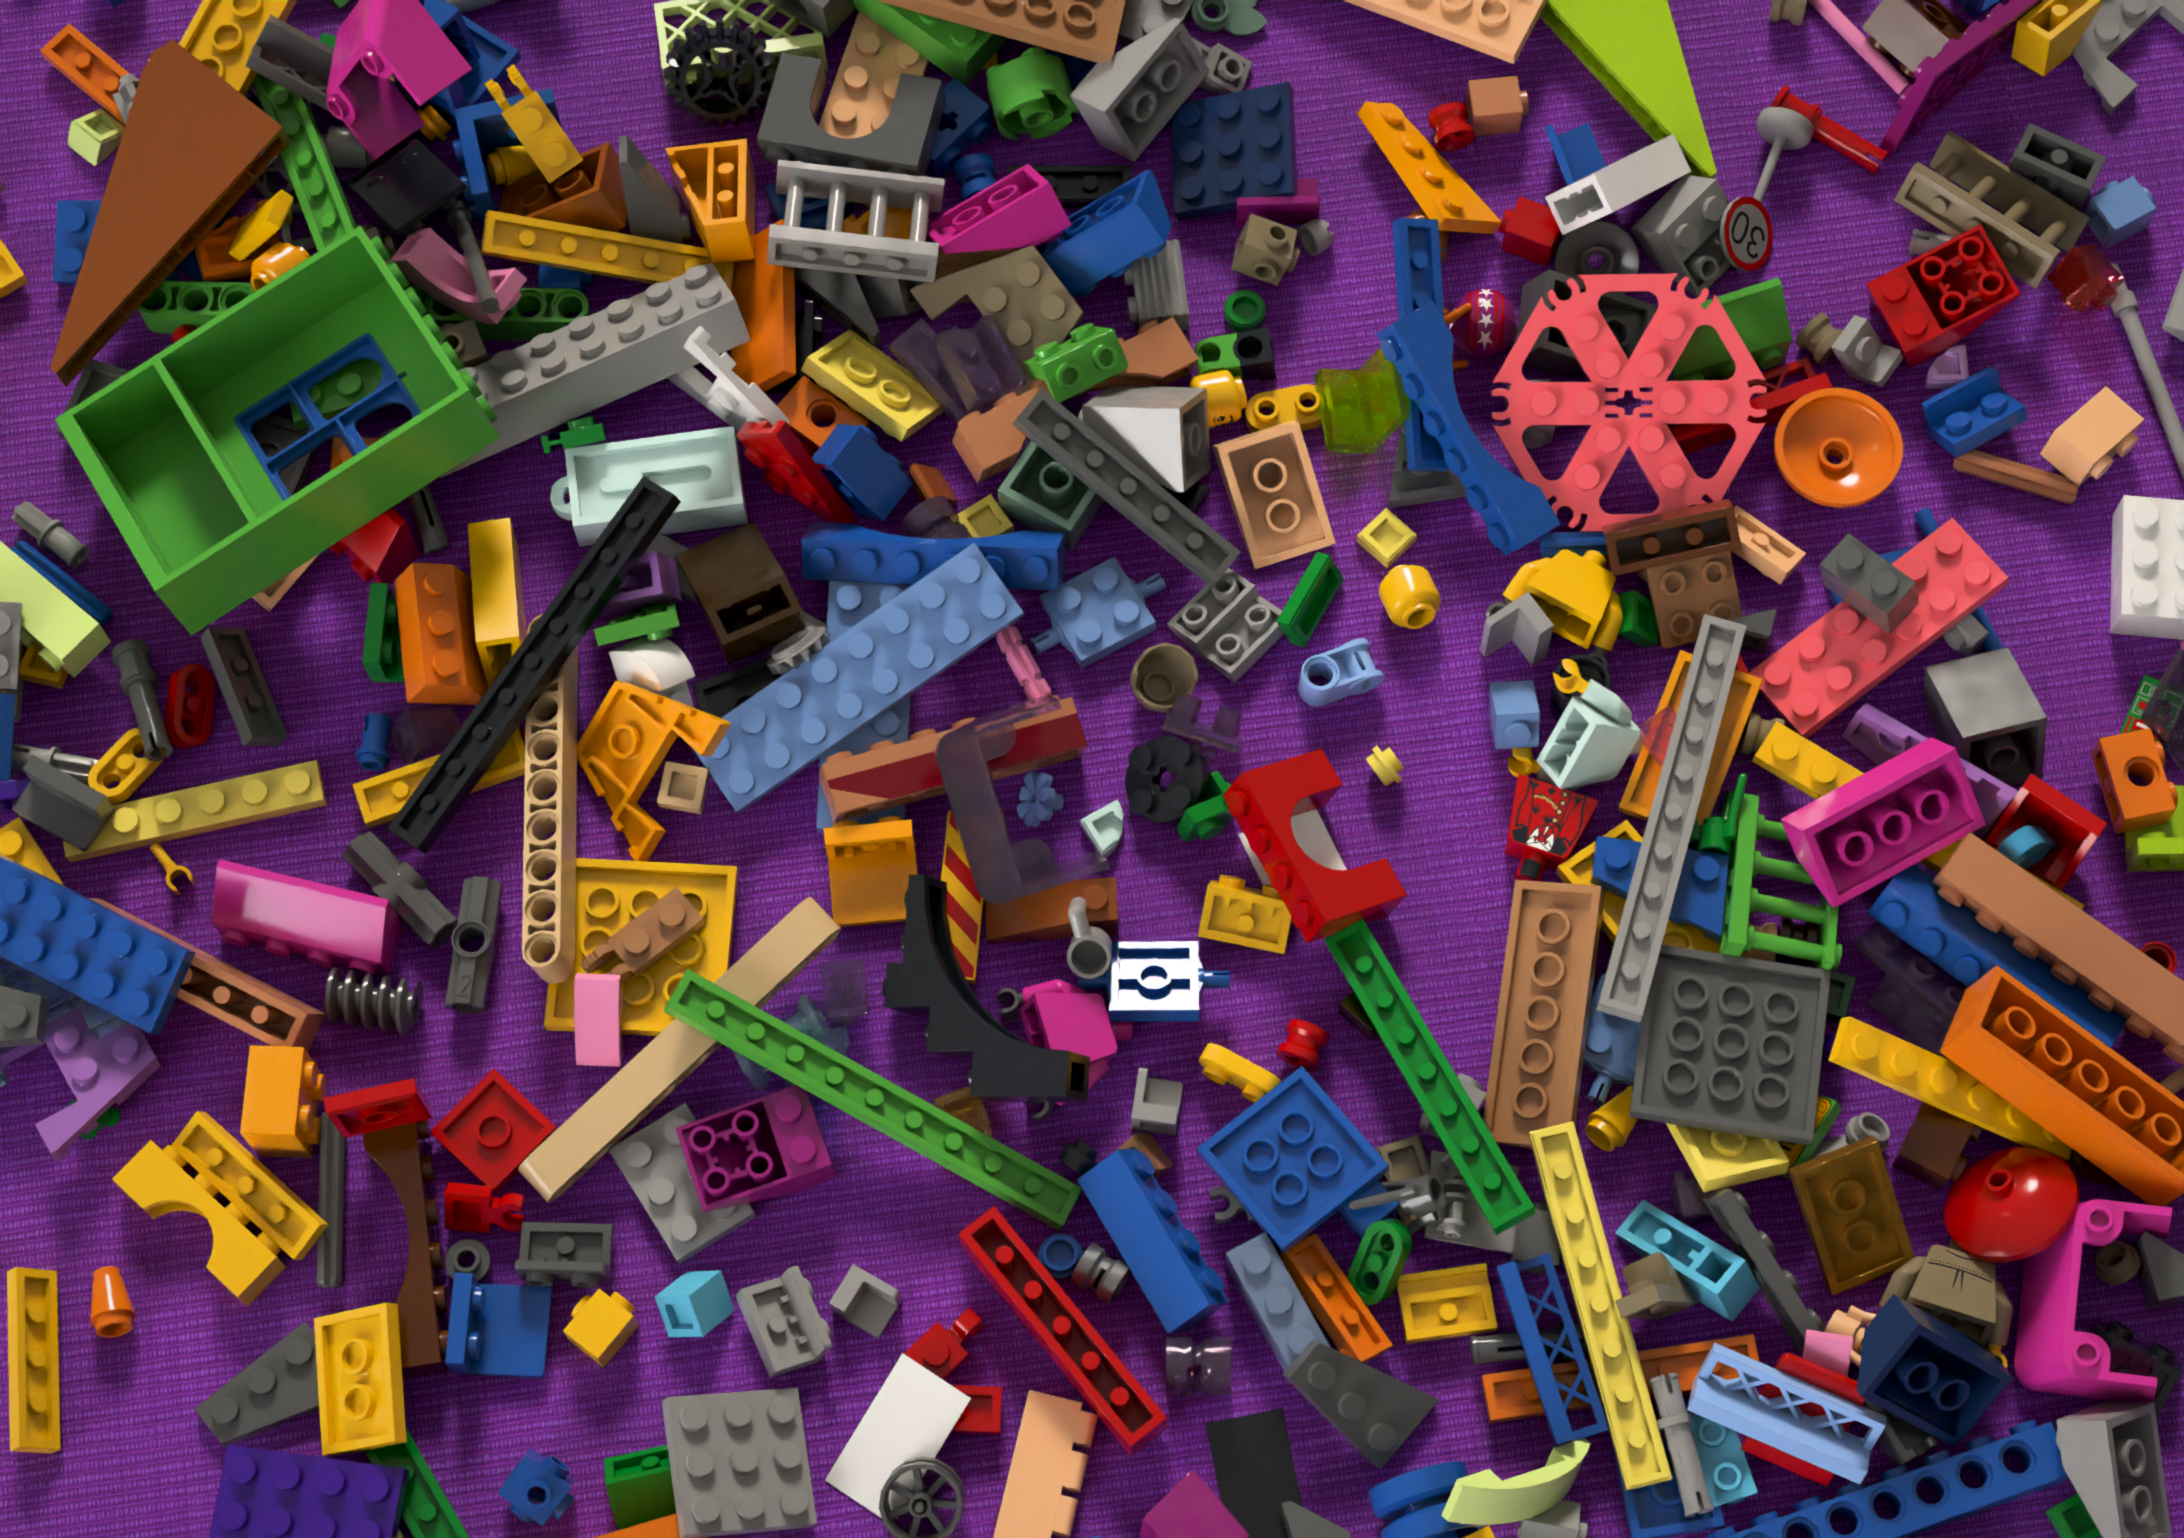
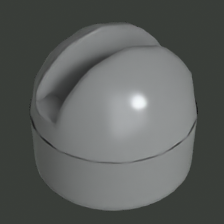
(1315, 236)

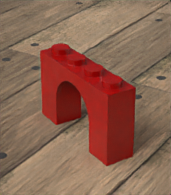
(1315, 896)

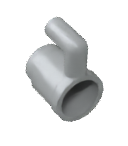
(1090, 946)

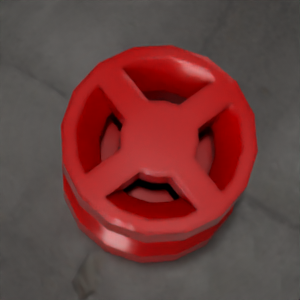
(1450, 126)
(1303, 1044)

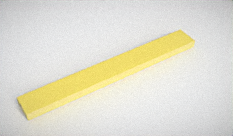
(1594, 1295)

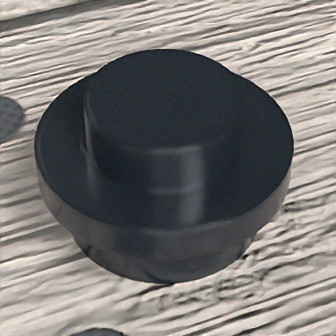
(1078, 1156)

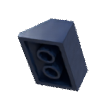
(1927, 1371)

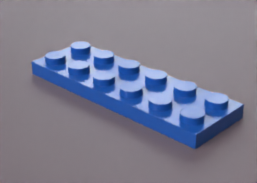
(89, 948)

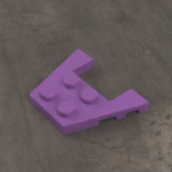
(96, 1069)

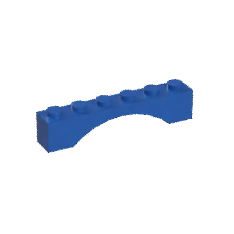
(1422, 354)
(868, 555)

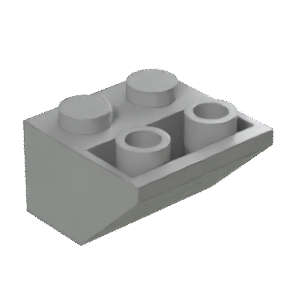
(1684, 232)

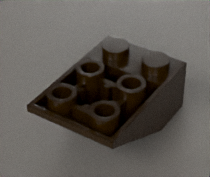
(742, 592)

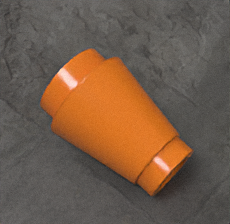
(110, 1304)

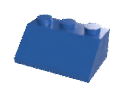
(1110, 235)

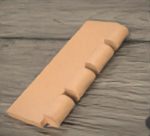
(1045, 1467)

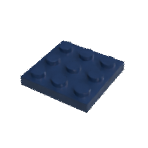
(1233, 150)

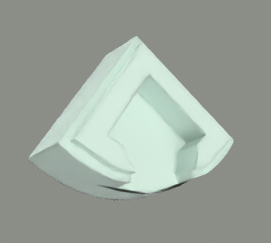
(1104, 828)

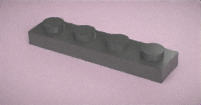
(1757, 1249)

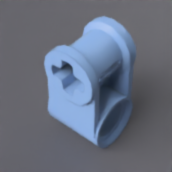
(1345, 668)

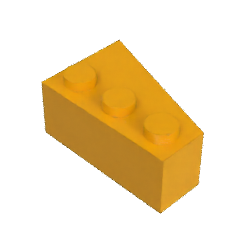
(719, 195)

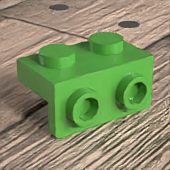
(1079, 362)

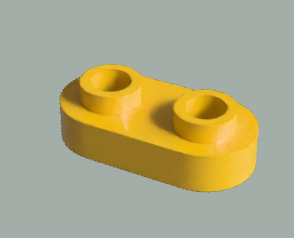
(1286, 407)
(122, 765)
(1226, 1066)

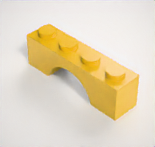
(238, 1258)

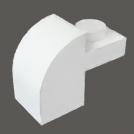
(654, 666)

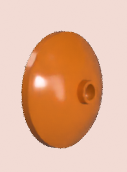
(1842, 426)

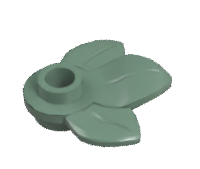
(1233, 16)

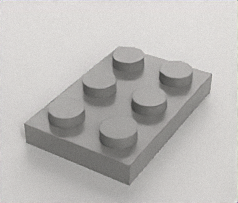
(663, 1184)

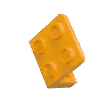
(870, 870)

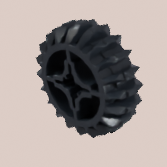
(696, 94)

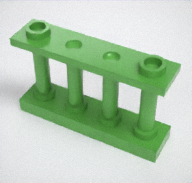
(1744, 900)

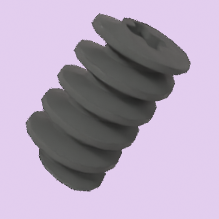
(372, 1003)

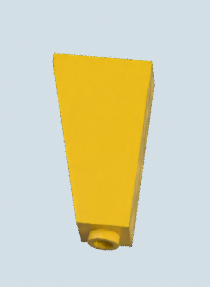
(496, 594)

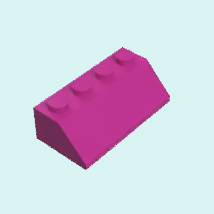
(1884, 821)
(305, 919)

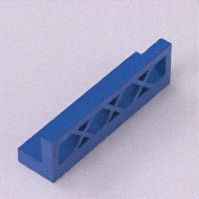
(1535, 1353)

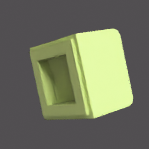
(95, 136)

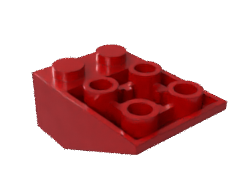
(1942, 295)

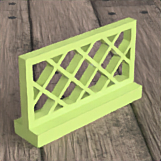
(695, 10)

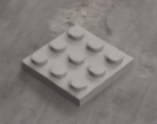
(738, 1462)

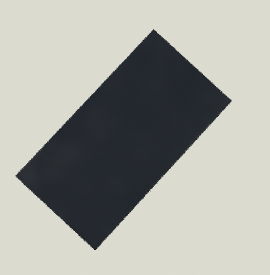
(1255, 1470)

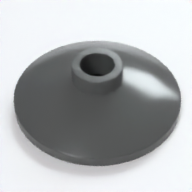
(1602, 238)

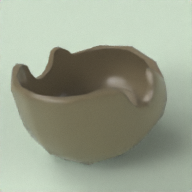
(1162, 675)

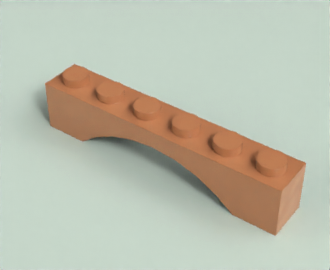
(991, 442)

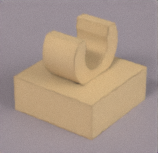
(683, 787)

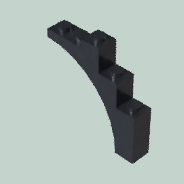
(959, 1025)

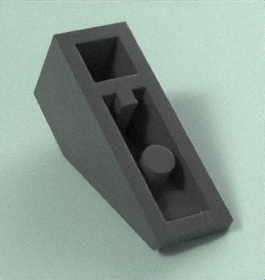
(650, 201)
(840, 299)

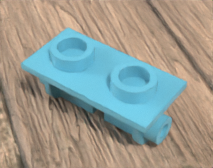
(1722, 1462)

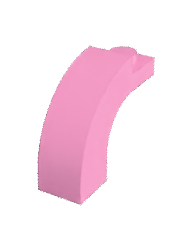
(446, 278)

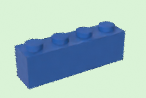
(1153, 1240)

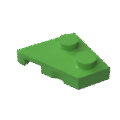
(650, 621)

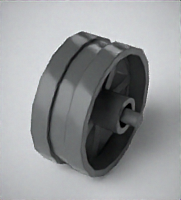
(922, 1499)

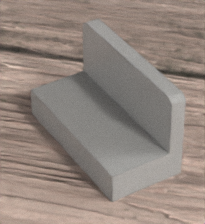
(1521, 623)

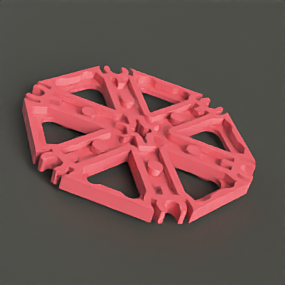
(1609, 367)

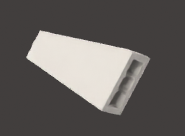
(1618, 184)

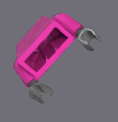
(1066, 1020)

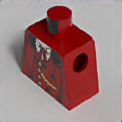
(1545, 826)

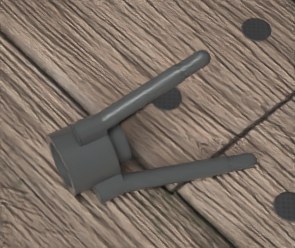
(1417, 1196)

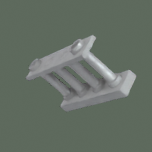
(853, 252)

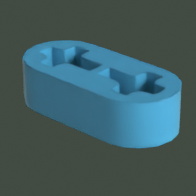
(2027, 846)

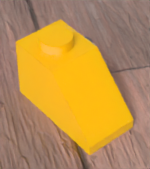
(2051, 32)

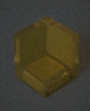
(965, 1108)

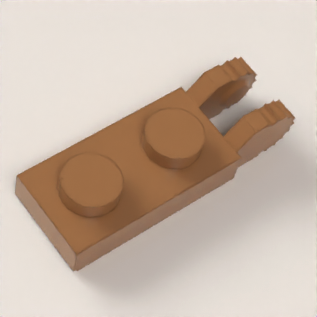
(647, 937)

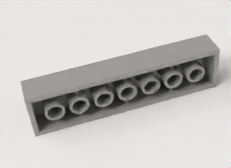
(604, 356)

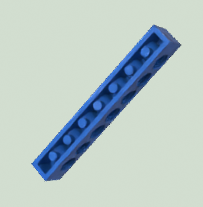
(2031, 1443)

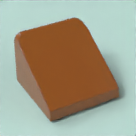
(929, 483)

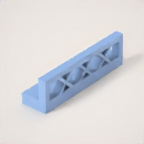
(1779, 1419)

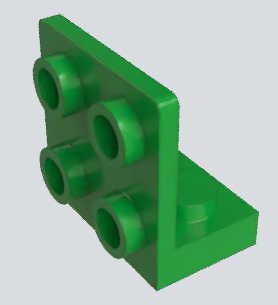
(382, 639)

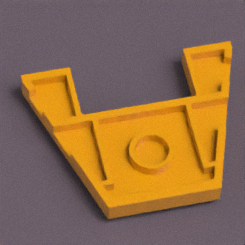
(627, 747)

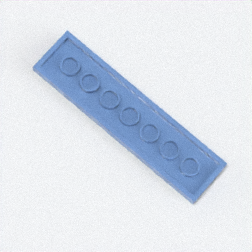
(860, 676)

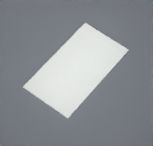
(903, 1423)

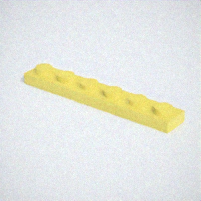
(207, 809)

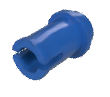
(373, 750)

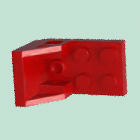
(2063, 819)

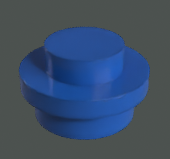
(1060, 1255)

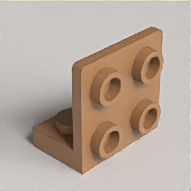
(1689, 590)

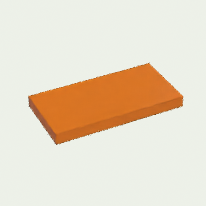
(768, 310)

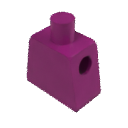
(1191, 1512)

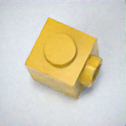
(601, 1325)

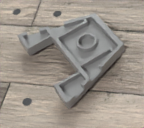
(2107, 33)

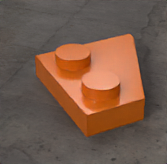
(214, 248)

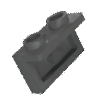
(565, 1252)

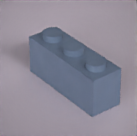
(1273, 1299)

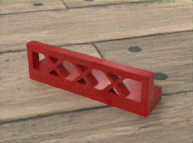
(1776, 401)

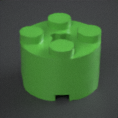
(1031, 95)

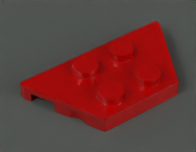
(791, 469)

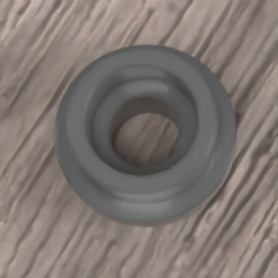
(468, 1246)

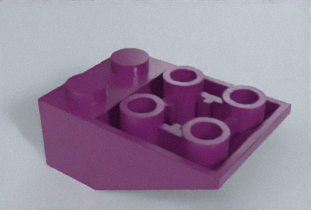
(757, 1150)

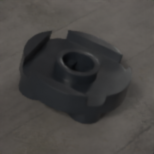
(1145, 771)

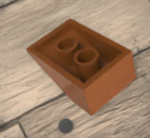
(583, 196)

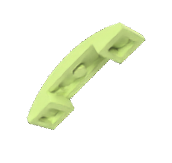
(1490, 1501)

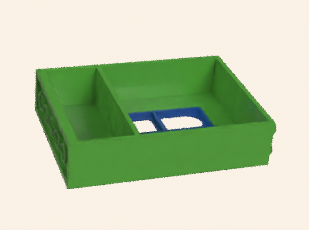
(178, 446)

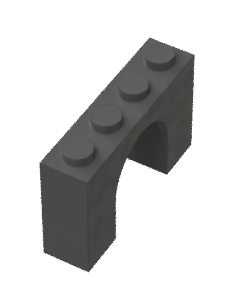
(897, 146)

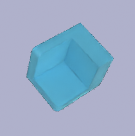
(694, 1303)

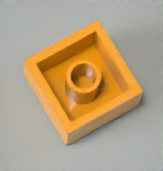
(282, 1102)

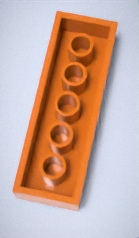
(2070, 1085)

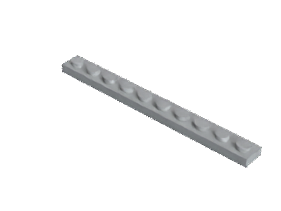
(1671, 819)

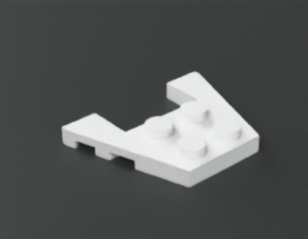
(729, 395)

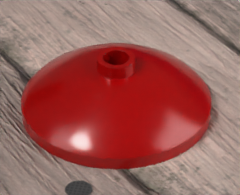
(2011, 1204)

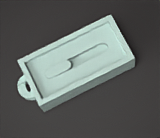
(694, 466)

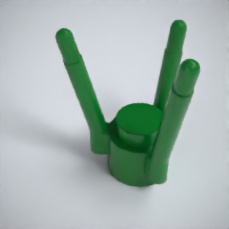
(1719, 832)

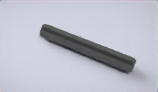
(330, 1205)

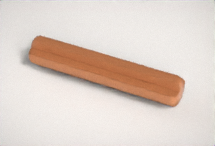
(2016, 476)

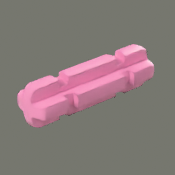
(1022, 663)

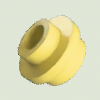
(1385, 765)

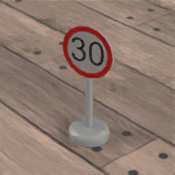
(1745, 222)

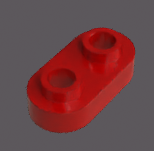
(191, 709)

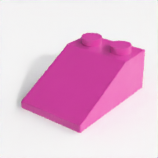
(1006, 215)

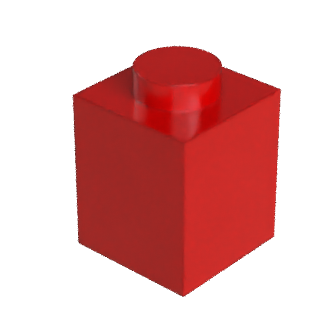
(1530, 231)

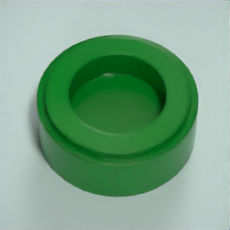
(1244, 311)

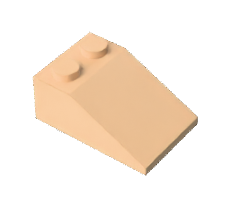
(1274, 493)

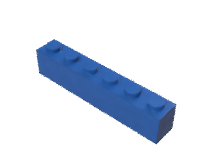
(1968, 950)

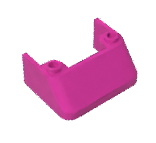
(372, 46)
(2047, 1349)

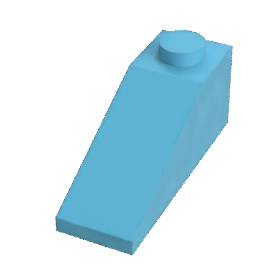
(1711, 1271)

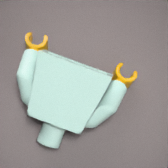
(1588, 739)

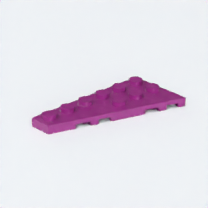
(1953, 69)

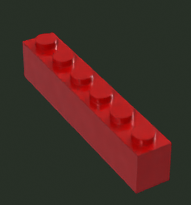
(1063, 1331)

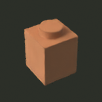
(1496, 105)

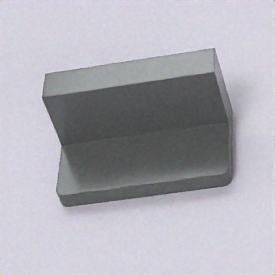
(62, 804)

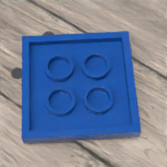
(1292, 1159)

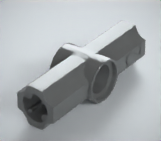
(402, 887)
(472, 970)

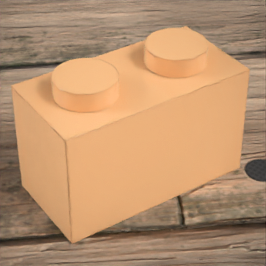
(2092, 437)

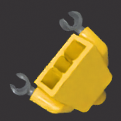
(1574, 596)

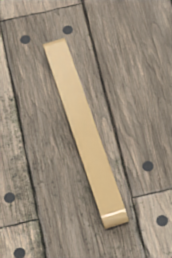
(548, 815)
(673, 1055)

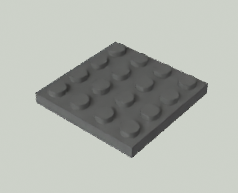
(1731, 1045)

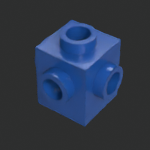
(543, 1472)

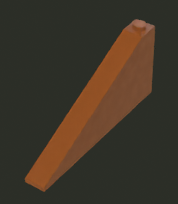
(177, 172)

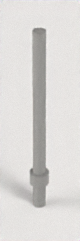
(2125, 307)

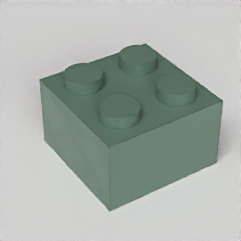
(1048, 496)

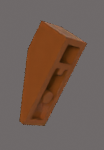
(1046, 912)

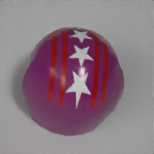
(1487, 327)

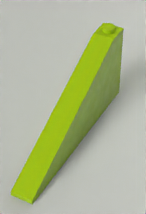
(1640, 63)

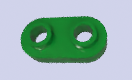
(1382, 1258)

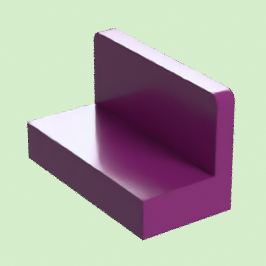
(1283, 209)

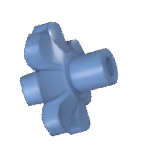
(1038, 799)

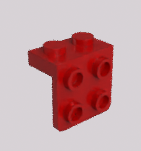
(1818, 1377)

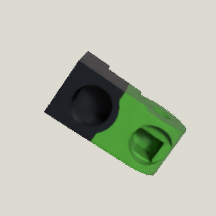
(1241, 353)

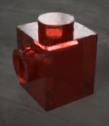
(2086, 279)

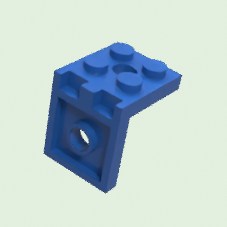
(471, 88)
(480, 131)

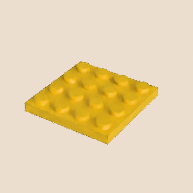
(615, 894)

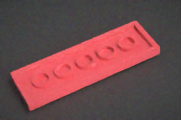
(1850, 654)

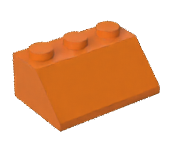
(438, 635)

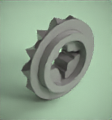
(797, 649)

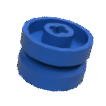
(1418, 1503)

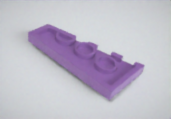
(1884, 738)

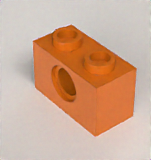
(810, 403)
(2128, 804)

